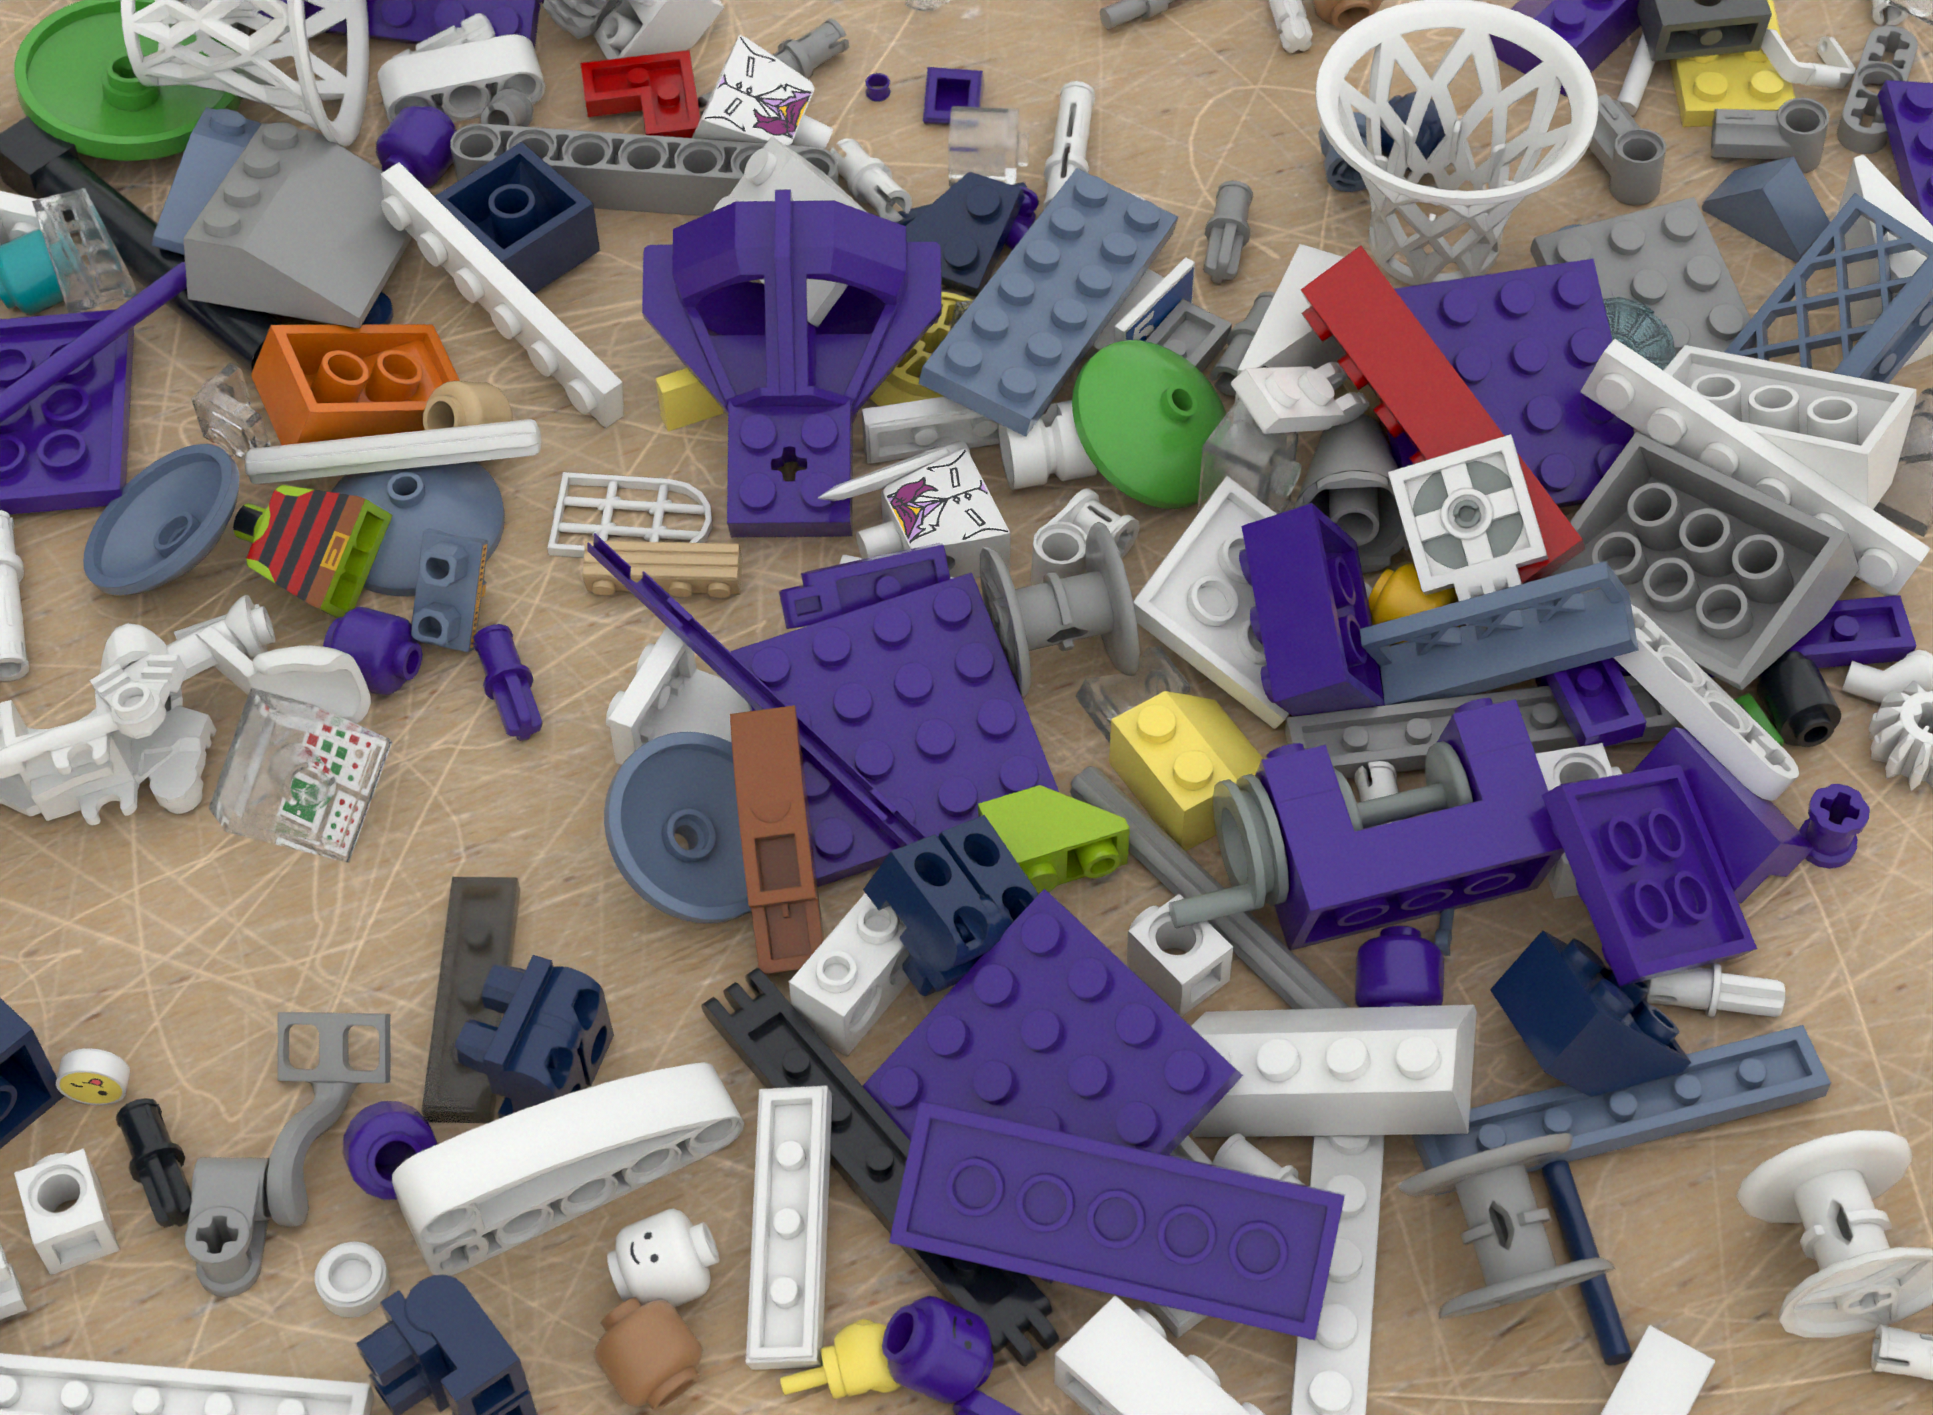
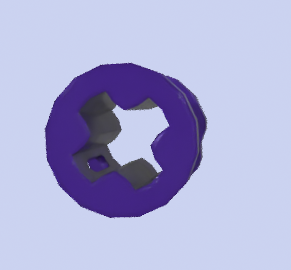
(1834, 820)

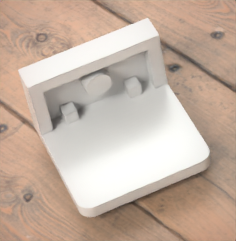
(670, 698)

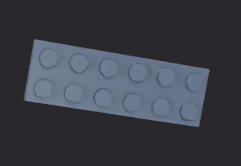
(1048, 302)

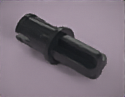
(156, 1161)

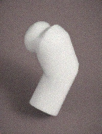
(1877, 684)

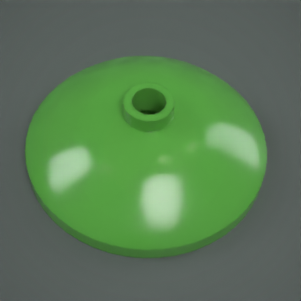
(1146, 421)

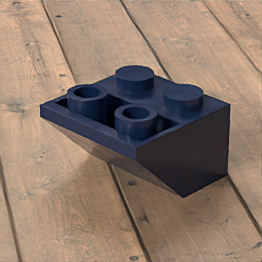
(1585, 1023)

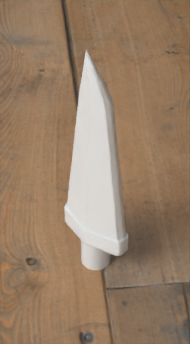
(884, 476)

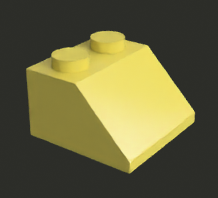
(1174, 756)

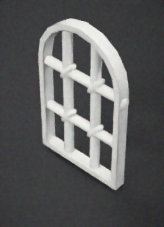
(613, 502)

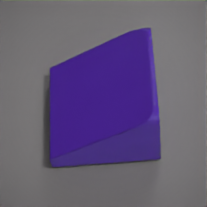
(950, 88)

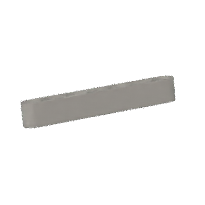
(628, 169)

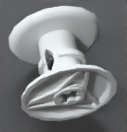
(1832, 1191)

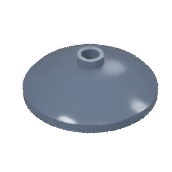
(447, 498)
(163, 521)
(688, 789)

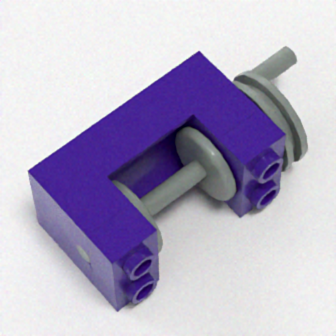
(1304, 847)

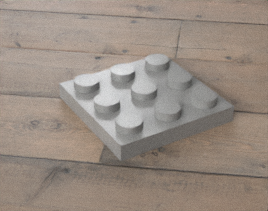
(1663, 261)

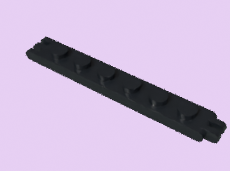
(872, 1156)

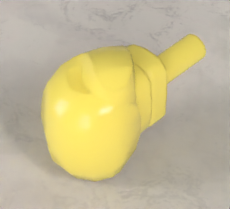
(849, 1365)

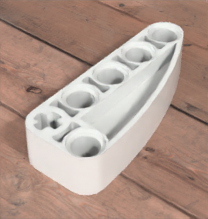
(559, 1162)

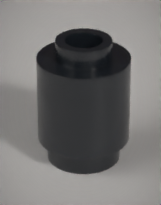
(1798, 700)

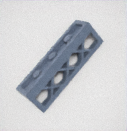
(1502, 642)

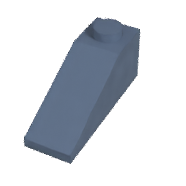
(206, 161)

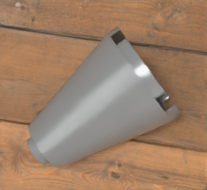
(1354, 489)

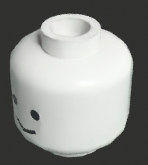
(663, 1259)

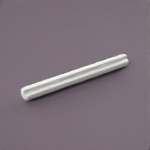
(393, 451)

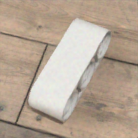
(461, 76)

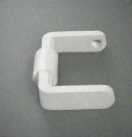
(1834, 74)

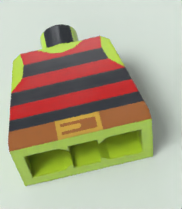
(314, 544)

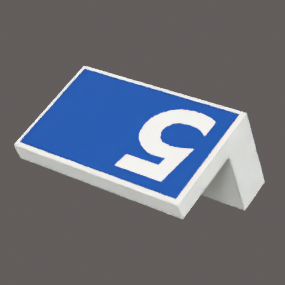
(1148, 305)

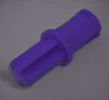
(507, 681)

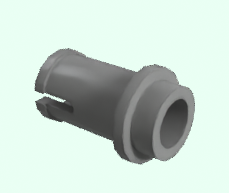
(509, 108)

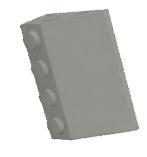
(294, 231)
(1712, 558)

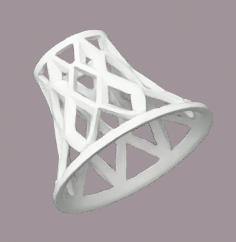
(265, 84)
(1482, 208)

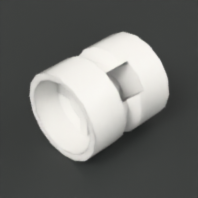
(1046, 450)

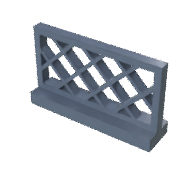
(1881, 345)

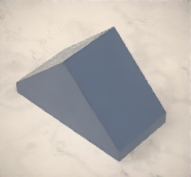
(1771, 206)

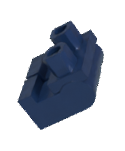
(953, 898)
(548, 1038)
(444, 1350)

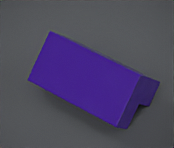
(1745, 829)

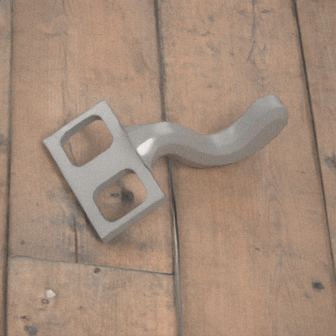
(332, 1085)

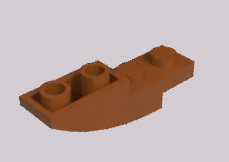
(776, 837)

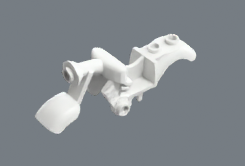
(142, 722)

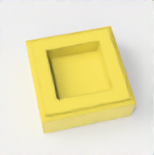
(684, 400)

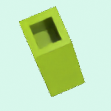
(1058, 836)

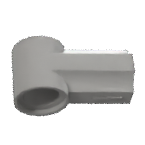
(1764, 134)
(1628, 153)

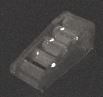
(71, 272)

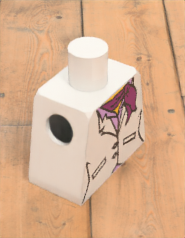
(760, 100)
(943, 506)

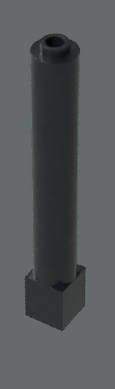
(47, 166)

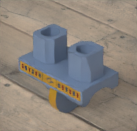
(449, 590)

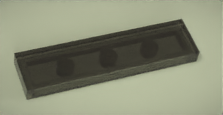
(476, 936)

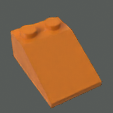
(349, 379)

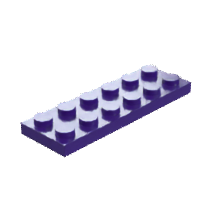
(1117, 1219)

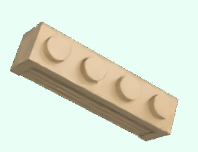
(673, 566)

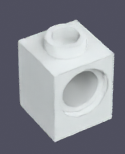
(1178, 979)
(71, 1235)

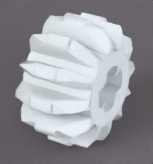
(1905, 734)

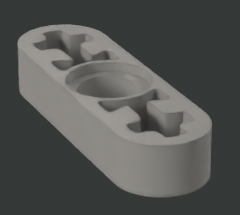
(1872, 70)

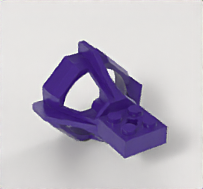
(771, 370)

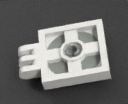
(1469, 519)

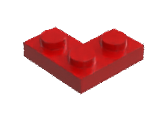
(652, 83)

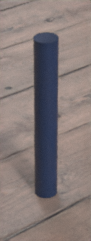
(1582, 1246)

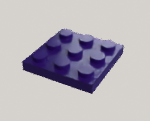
(1648, 873)

